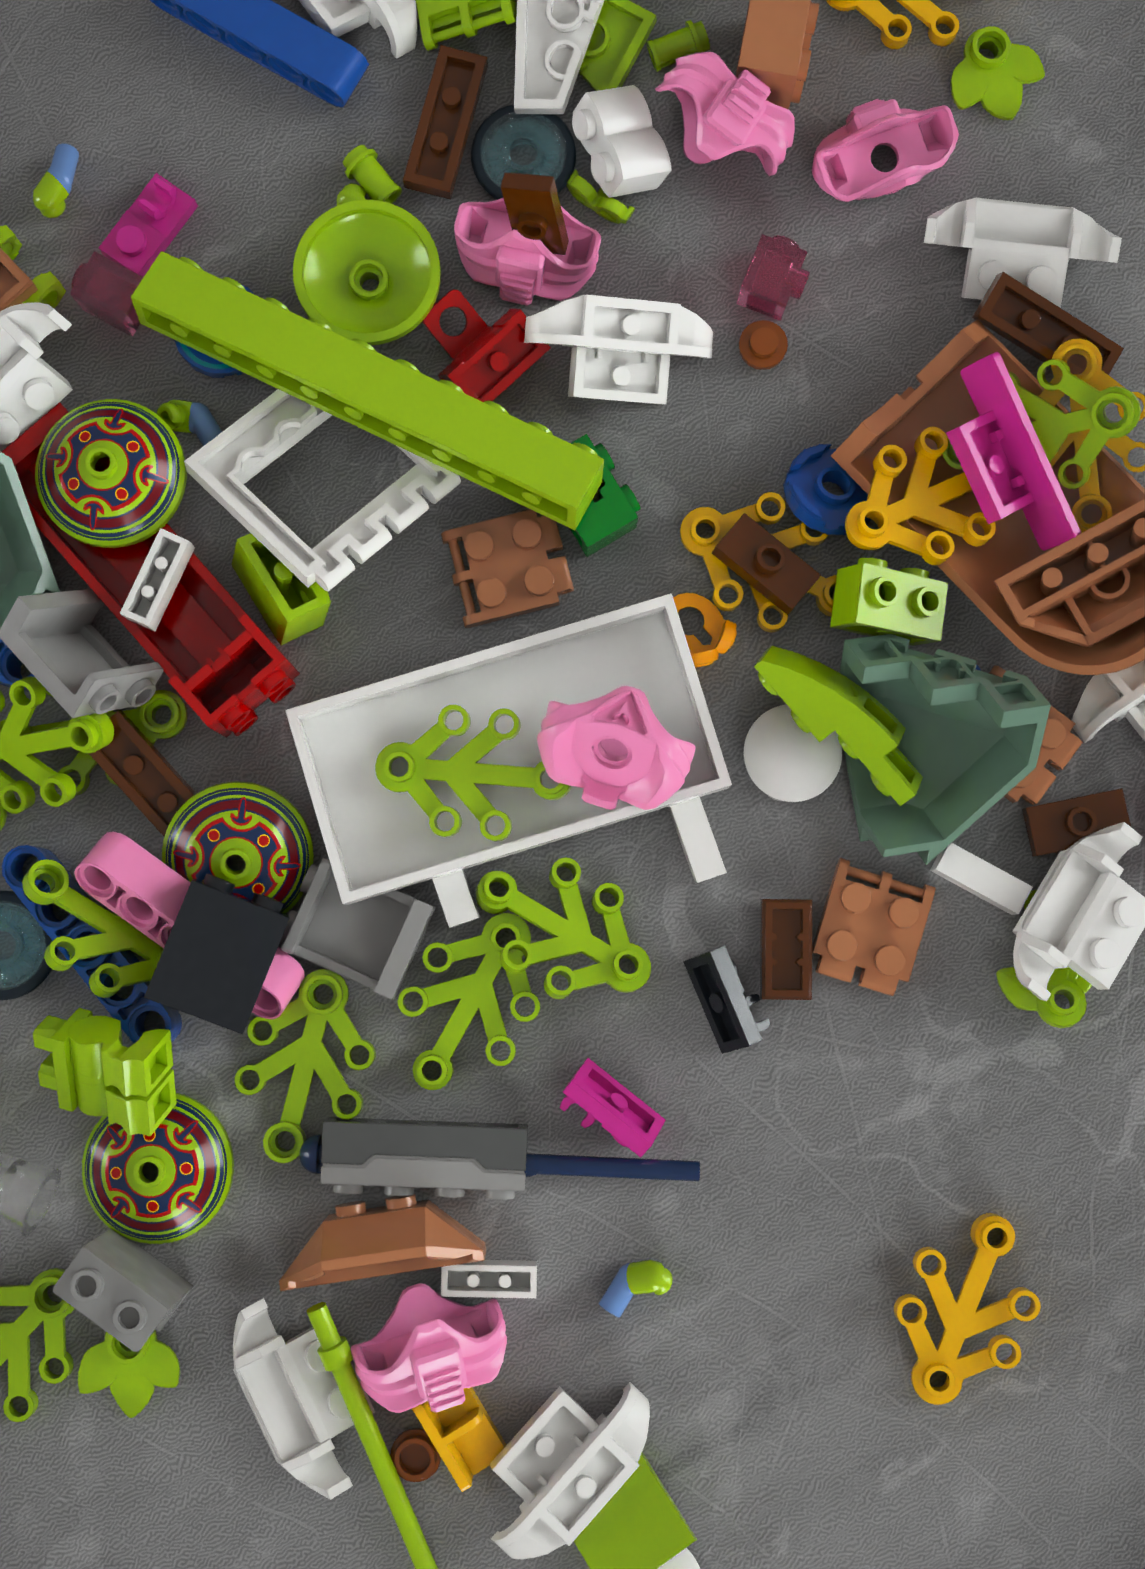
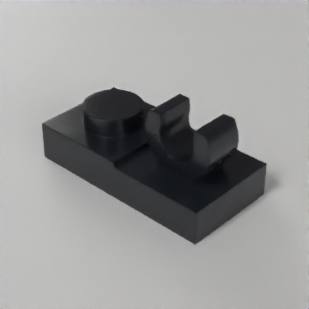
(723, 1001)

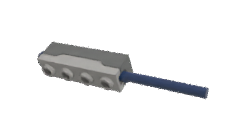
(455, 1158)

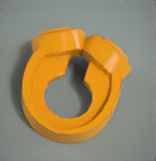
(720, 630)

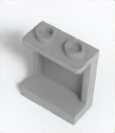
(71, 657)
(361, 940)
(122, 1288)

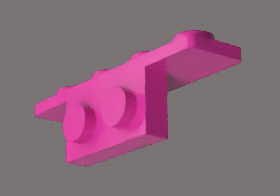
(1007, 459)

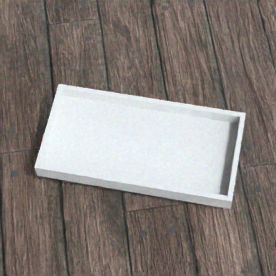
(385, 838)

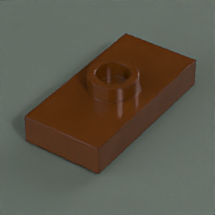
(535, 209)
(766, 564)
(1062, 823)
(786, 949)

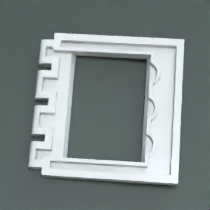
(263, 437)

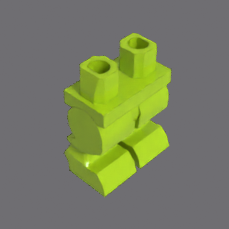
(105, 1077)

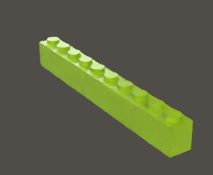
(369, 389)

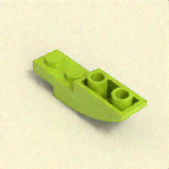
(830, 702)

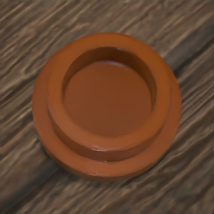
(763, 345)
(414, 1455)

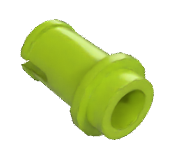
(679, 43)
(367, 171)

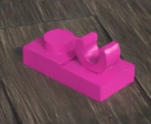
(148, 225)
(613, 1105)

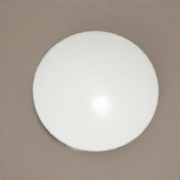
(787, 760)

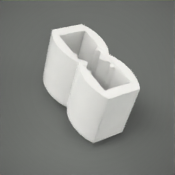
(621, 141)

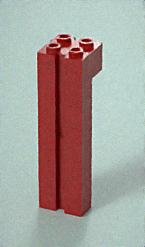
(204, 638)

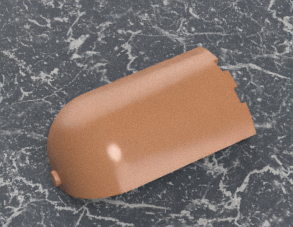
(946, 404)

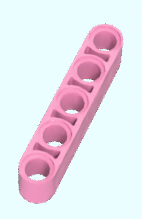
(150, 898)

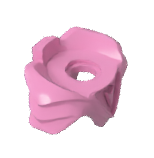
(727, 112)
(919, 139)
(521, 265)
(614, 750)
(431, 1351)

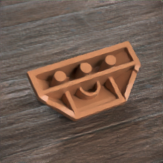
(1085, 584)
(382, 1242)

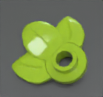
(996, 80)
(1063, 982)
(128, 1373)

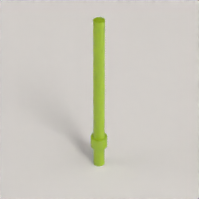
(337, 1357)

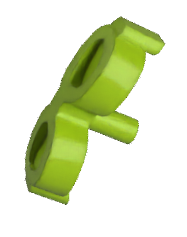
(598, 201)

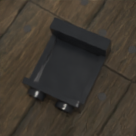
(218, 953)

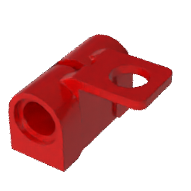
(483, 356)

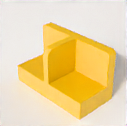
(462, 1437)

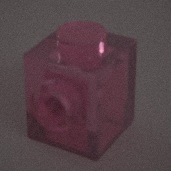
(773, 276)
(106, 291)

